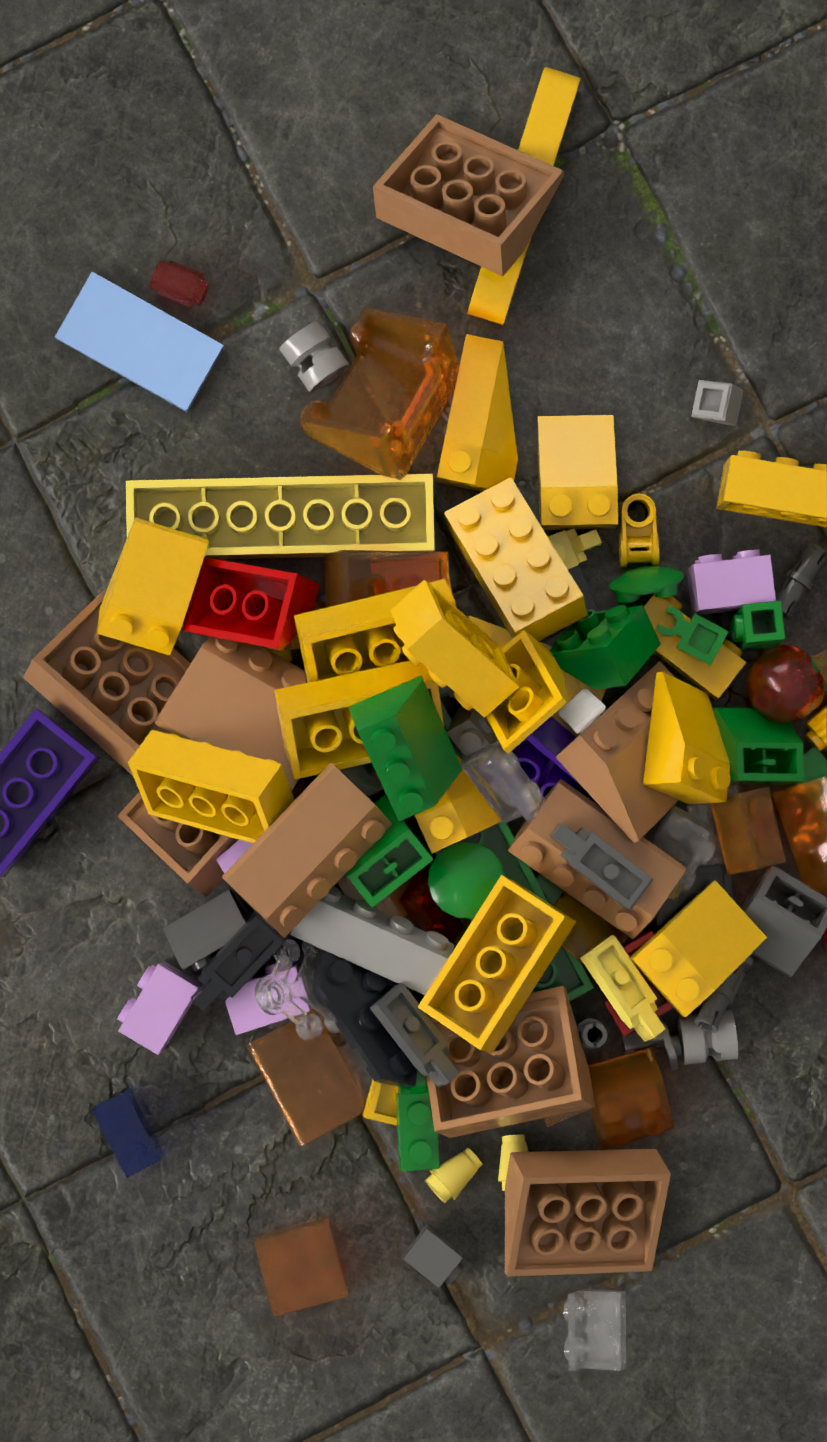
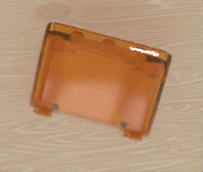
(389, 392)

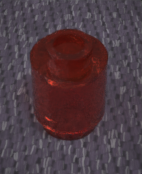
(179, 284)

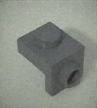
(662, 1042)

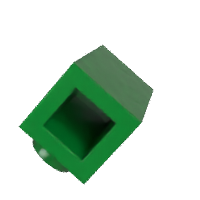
(758, 626)

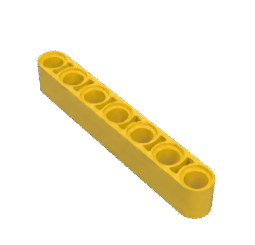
(542, 141)

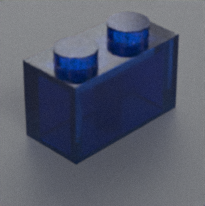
(128, 1132)

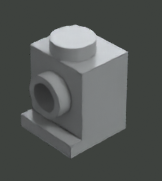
(470, 731)

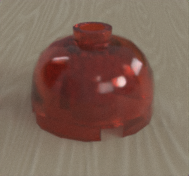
(784, 685)

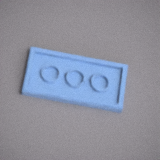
(139, 342)

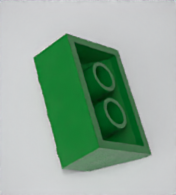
(407, 746)

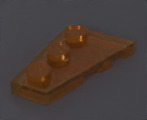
(805, 823)

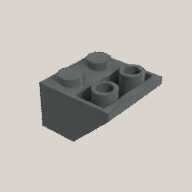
(789, 917)
(205, 930)

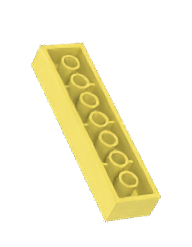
(291, 513)

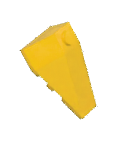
(480, 428)
(456, 815)

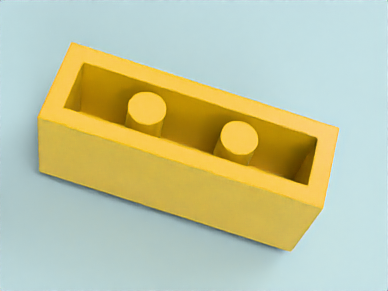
(711, 678)

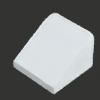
(581, 711)

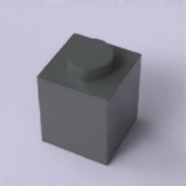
(434, 1257)

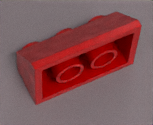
(248, 603)

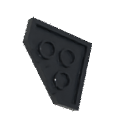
(349, 995)

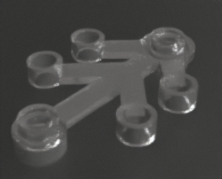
(275, 994)

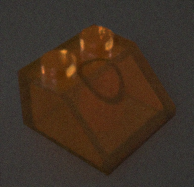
(749, 831)

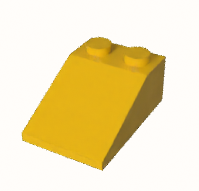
(577, 472)
(151, 586)
(539, 691)
(685, 745)
(698, 949)

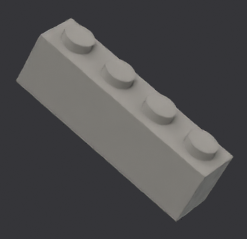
(375, 940)

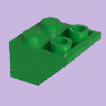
(607, 646)
(760, 749)
(390, 859)

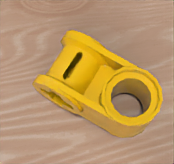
(638, 534)

